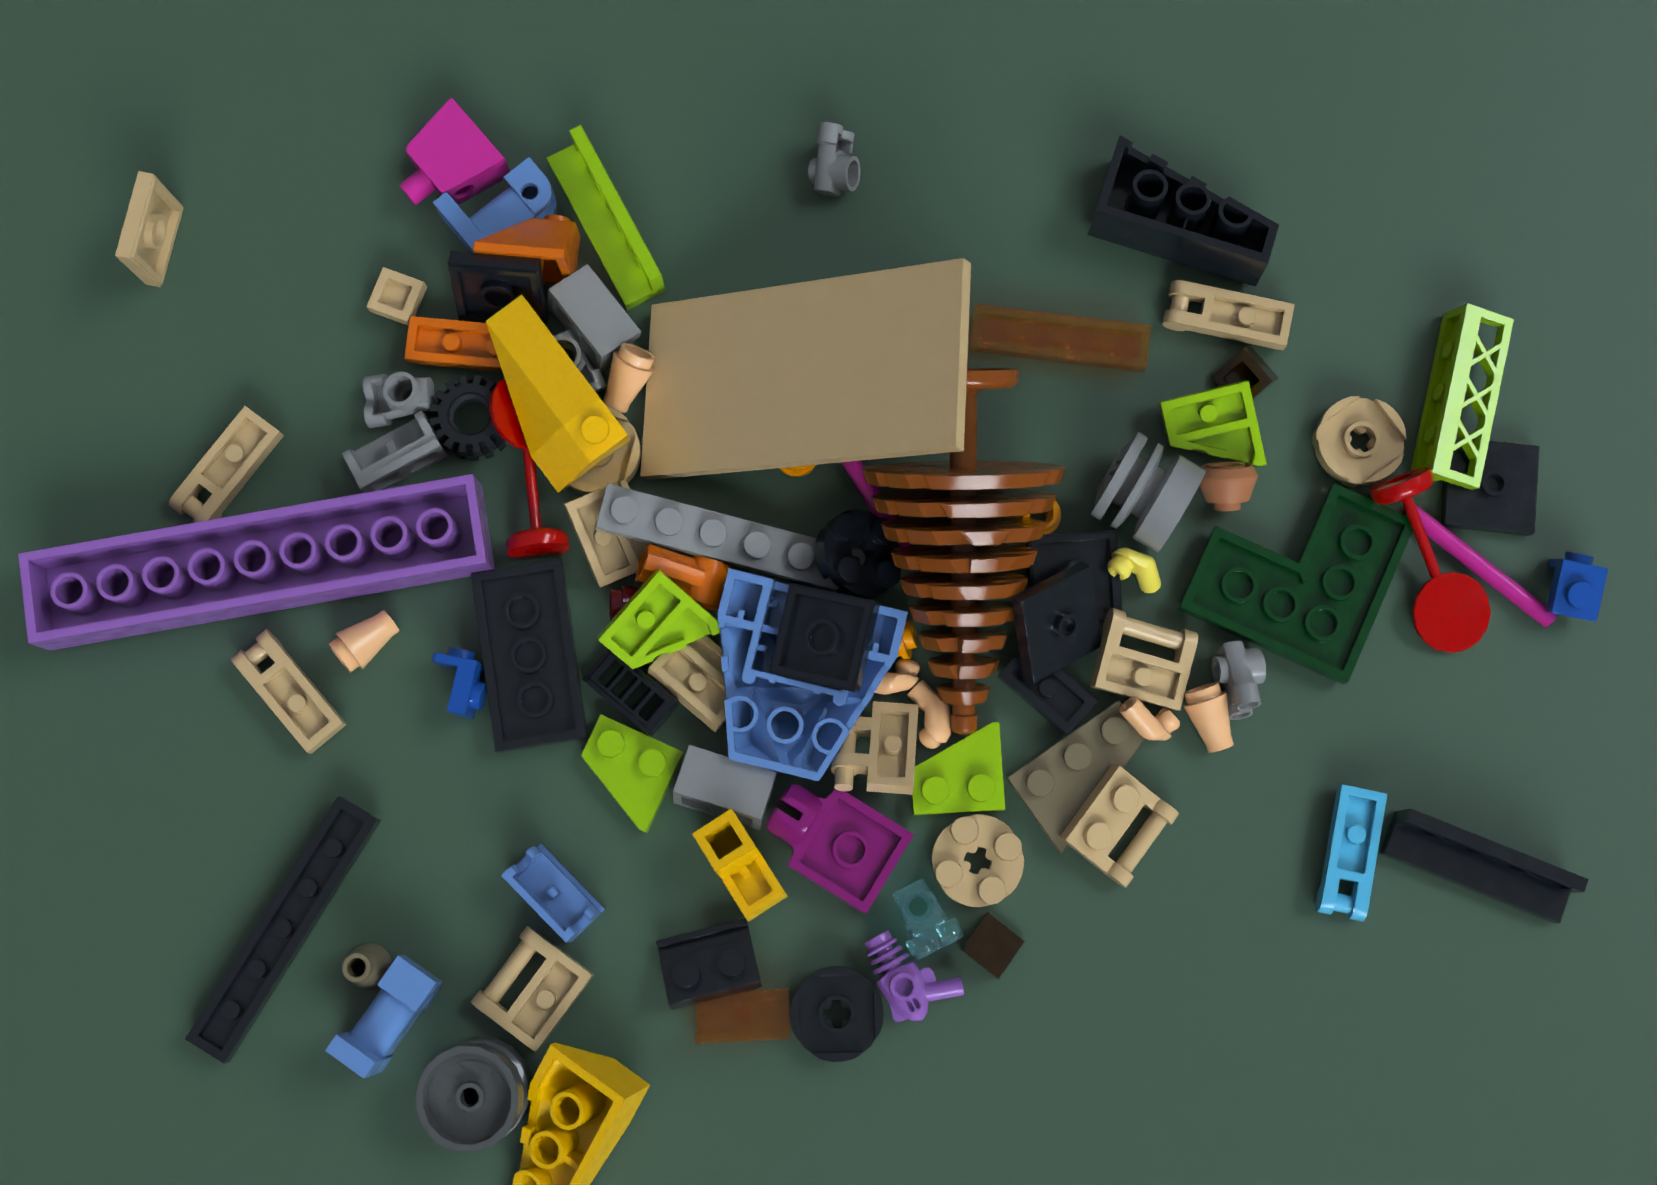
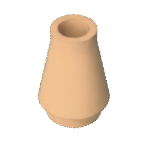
(627, 376)
(363, 640)
(1210, 715)

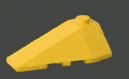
(556, 406)
(575, 1116)

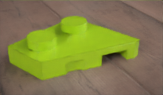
(632, 768)

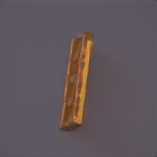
(1060, 338)

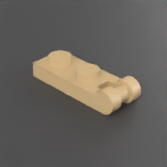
(1229, 315)
(226, 466)
(289, 693)

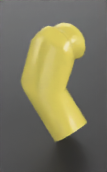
(1129, 561)

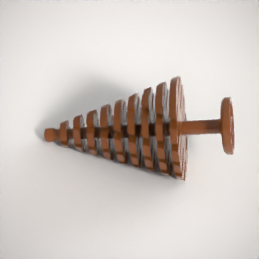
(961, 536)

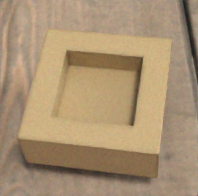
(396, 296)

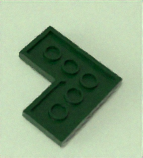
(1308, 608)

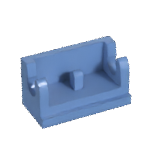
(553, 893)

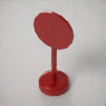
(536, 541)
(1451, 606)

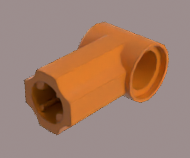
(696, 575)

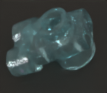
(932, 928)

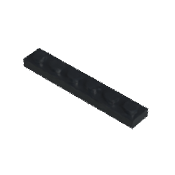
(282, 930)

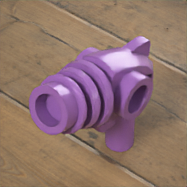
(905, 985)

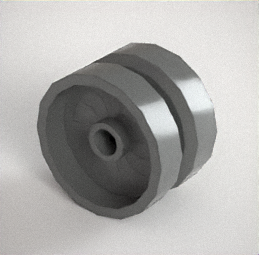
(446, 1090)

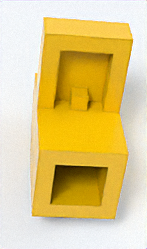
(739, 864)

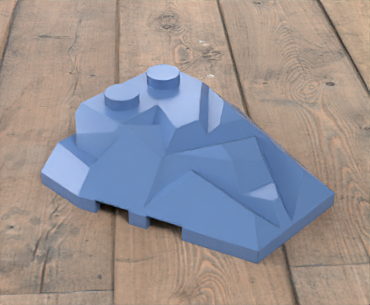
(781, 719)

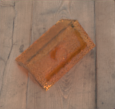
(744, 1017)

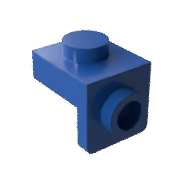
(1576, 587)
(467, 690)

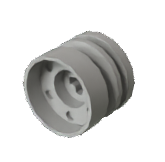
(1148, 492)

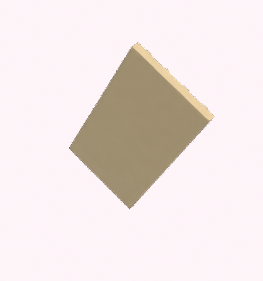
(809, 373)

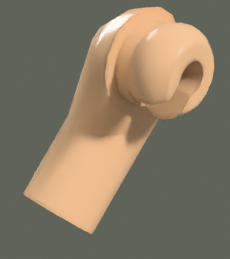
(903, 679)
(936, 717)
(1148, 726)

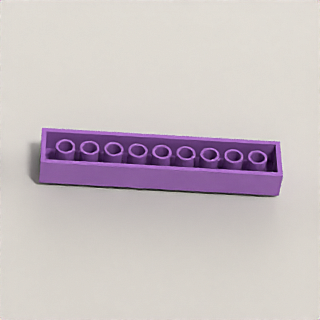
(255, 563)

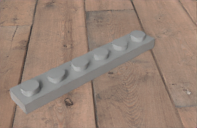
(712, 536)

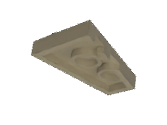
(1068, 772)

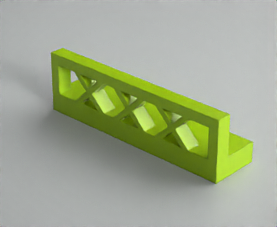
(606, 221)
(1447, 389)

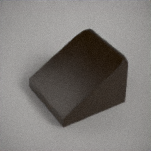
(1246, 366)
(992, 945)

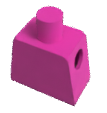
(452, 158)

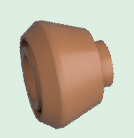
(1228, 484)

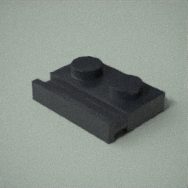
(708, 964)

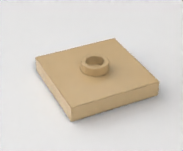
(149, 229)

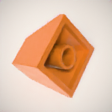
(550, 239)

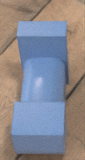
(526, 197)
(403, 996)

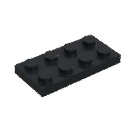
(529, 656)

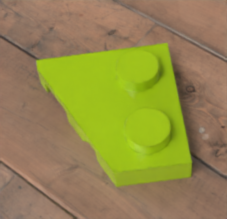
(1215, 423)
(656, 622)
(962, 777)

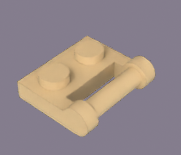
(1141, 674)
(1106, 818)
(545, 996)

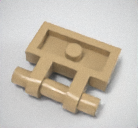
(891, 750)

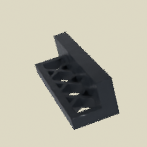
(1480, 865)

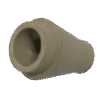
(376, 961)

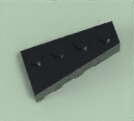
(1180, 219)

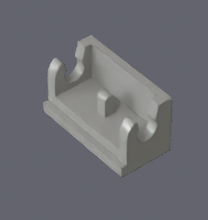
(593, 315)
(396, 455)
(717, 784)

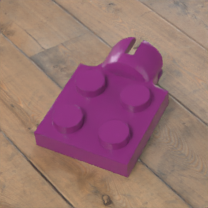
(839, 843)

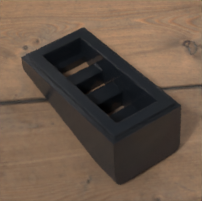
(656, 717)

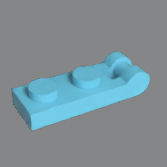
(1351, 851)

